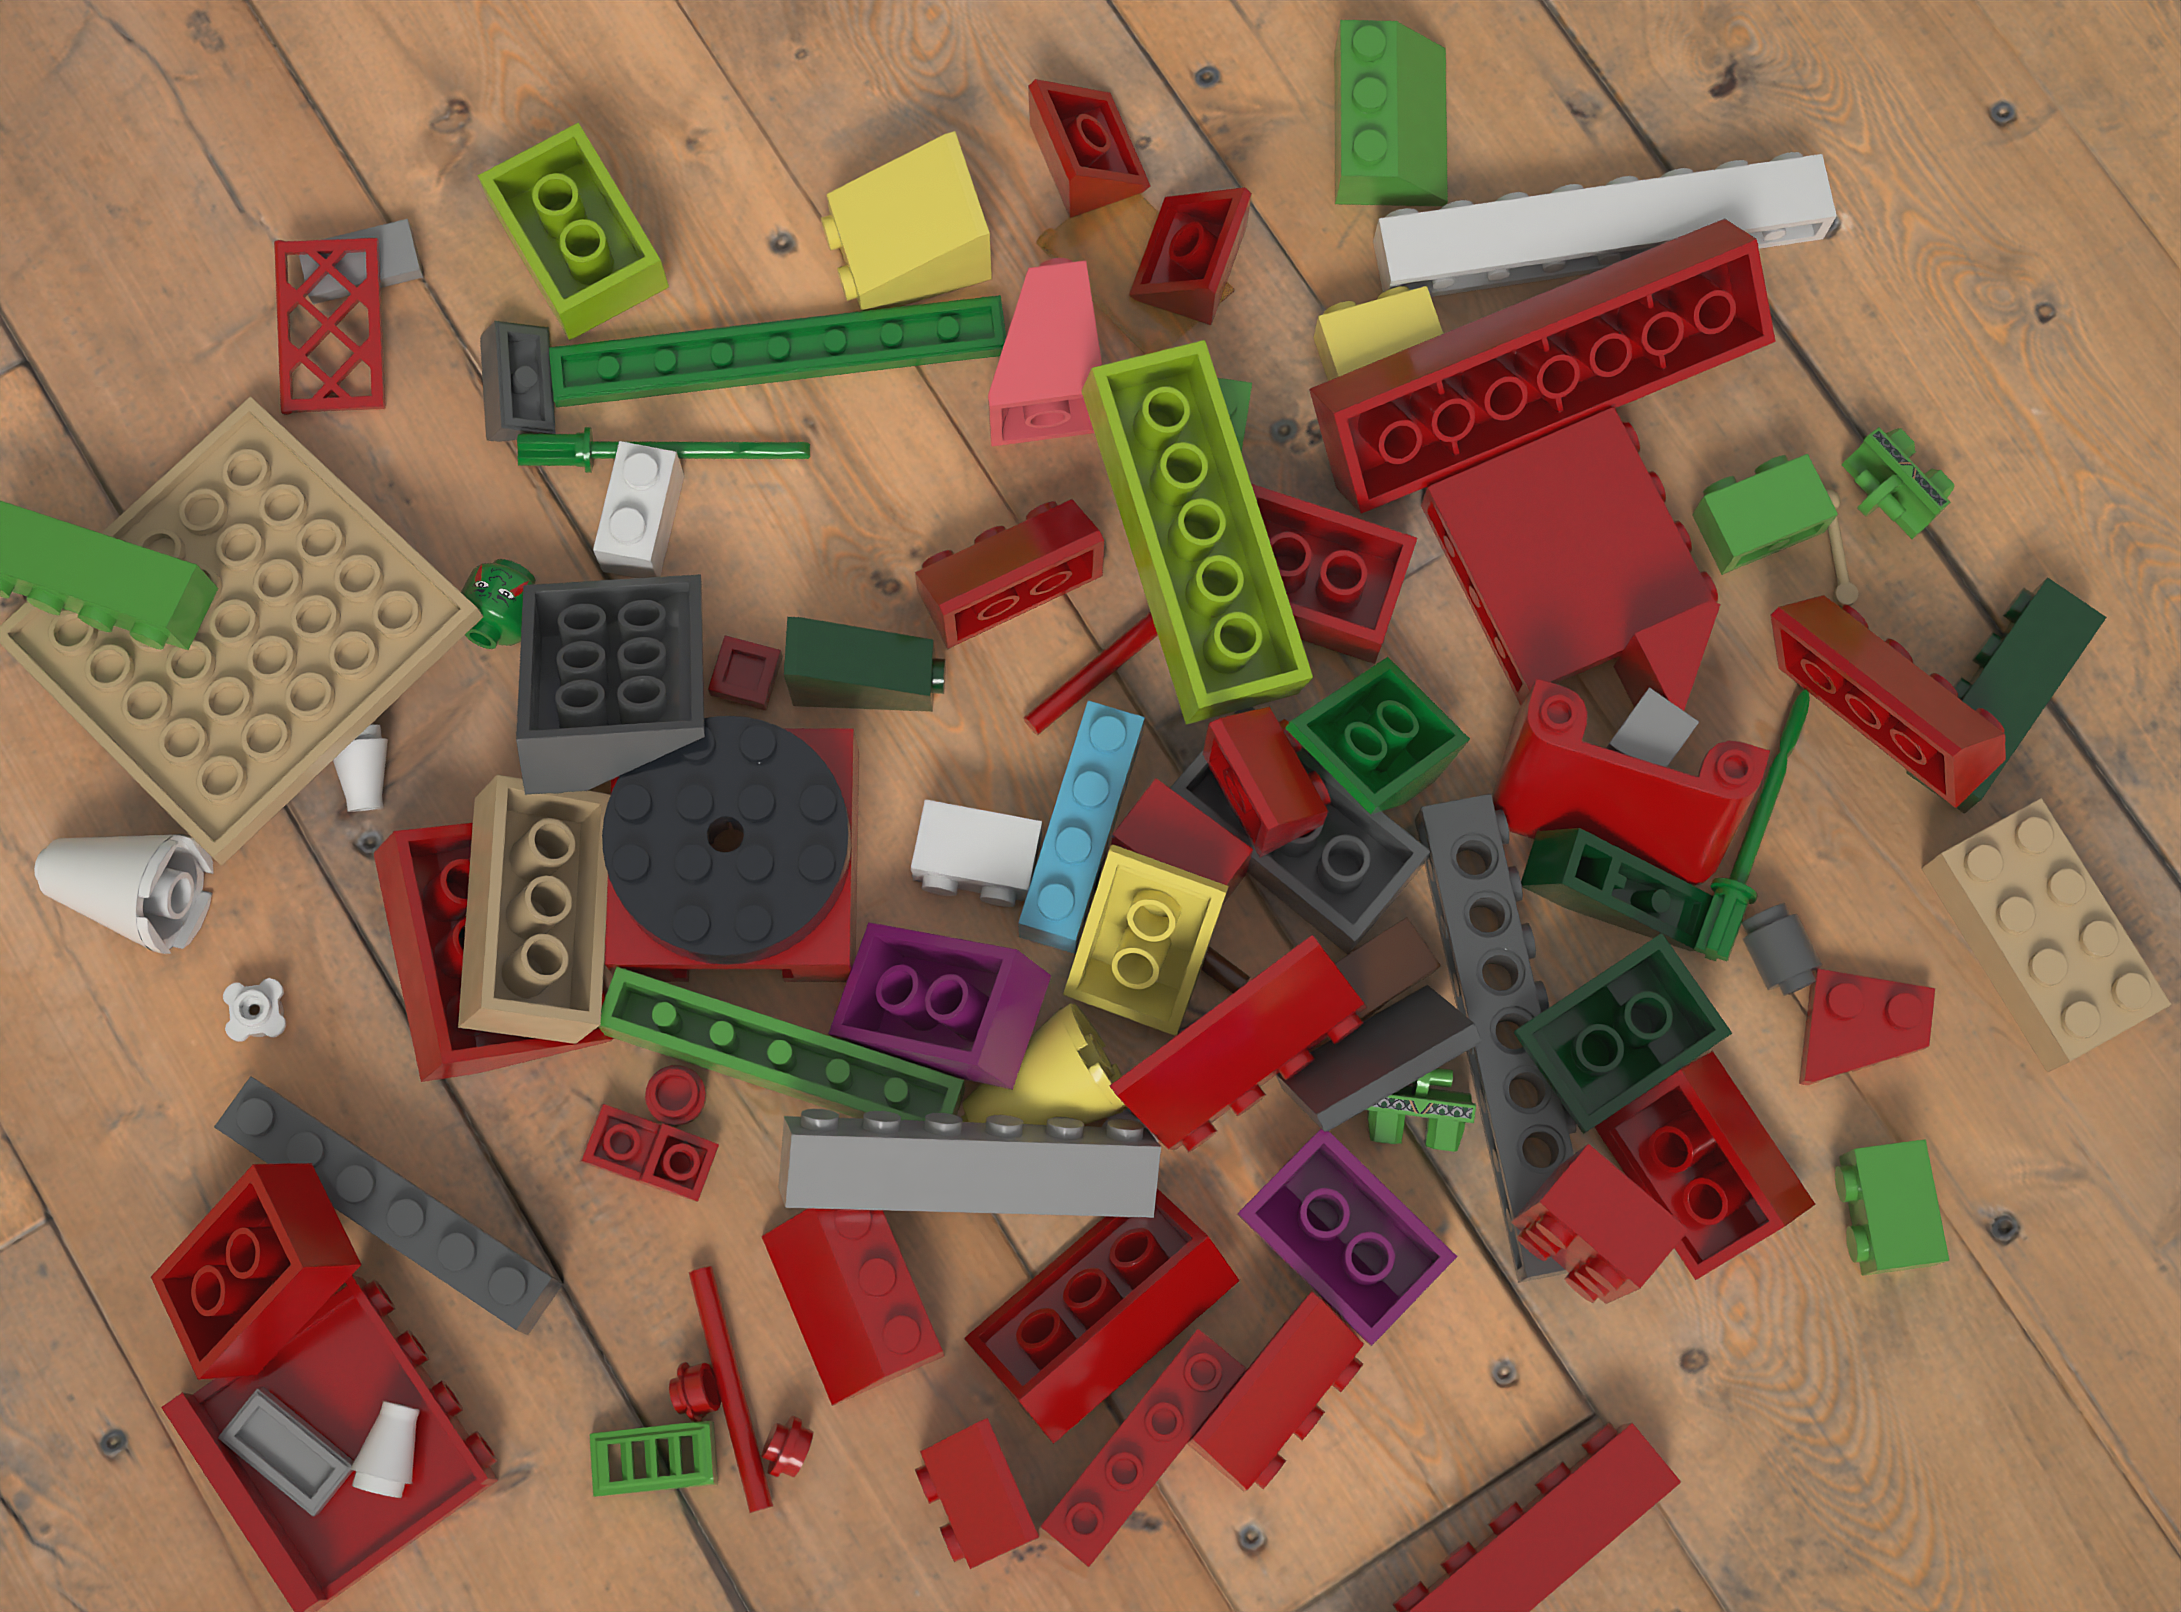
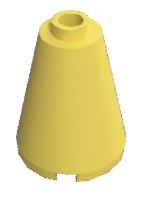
(1059, 1077)

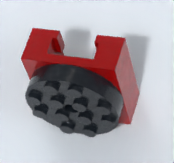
(773, 900)

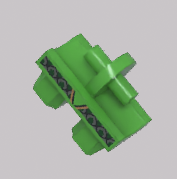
(1896, 483)
(1444, 1111)

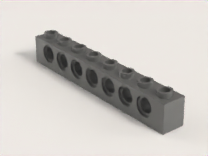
(1480, 828)

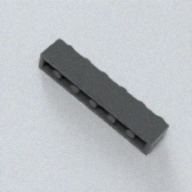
(392, 1207)

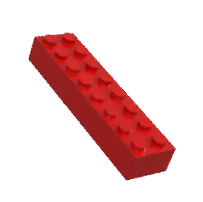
(1544, 364)

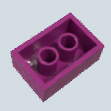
(942, 1003)

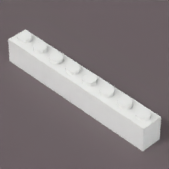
(1595, 227)

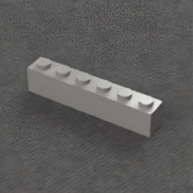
(968, 1165)

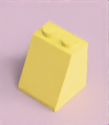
(910, 228)

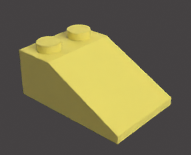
(1145, 940)

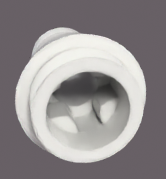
(363, 769)
(388, 1452)

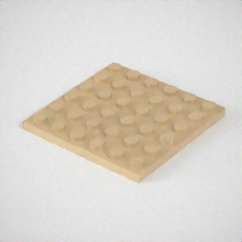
(298, 654)

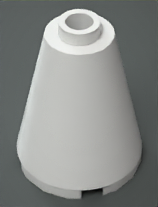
(131, 885)

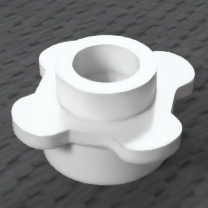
(268, 1020)

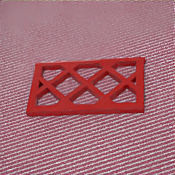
(289, 298)

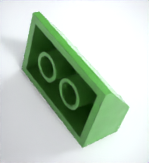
(1389, 116)

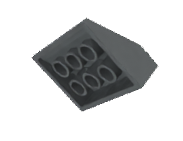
(607, 678)

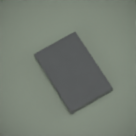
(1381, 1057)

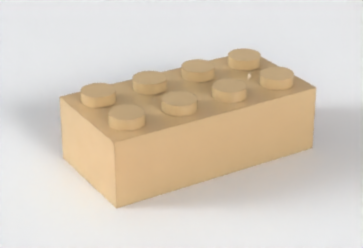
(535, 913)
(2045, 935)

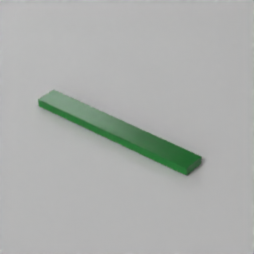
(777, 351)

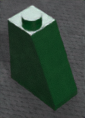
(860, 667)

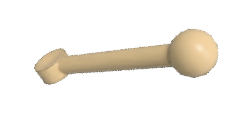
(1846, 592)

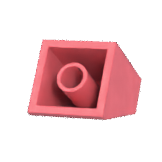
(1046, 358)

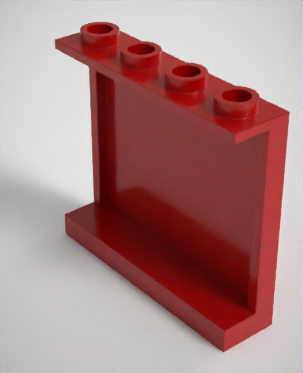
(1565, 549)
(336, 1381)

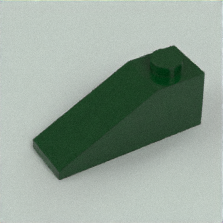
(1614, 886)

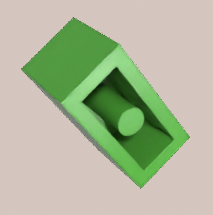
(1763, 512)
(1891, 1208)

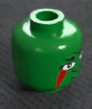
(498, 595)

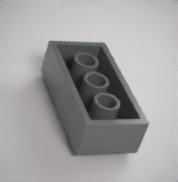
(1332, 876)

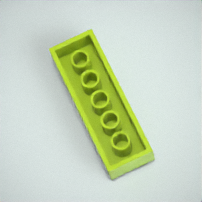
(1196, 532)

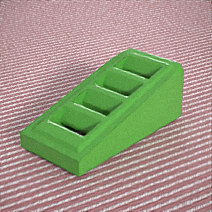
(703, 1452)

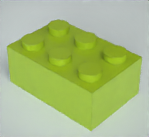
(574, 231)

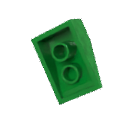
(1380, 737)

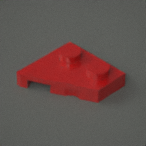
(1862, 1023)

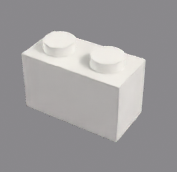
(638, 511)
(975, 853)

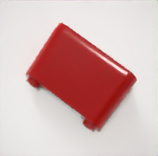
(1641, 807)

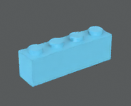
(1081, 827)

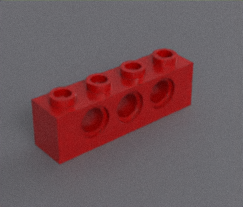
(1143, 1448)

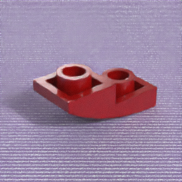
(649, 1153)

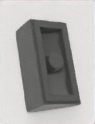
(516, 381)

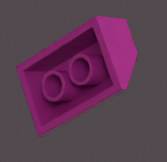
(1347, 1235)

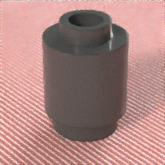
(1781, 949)

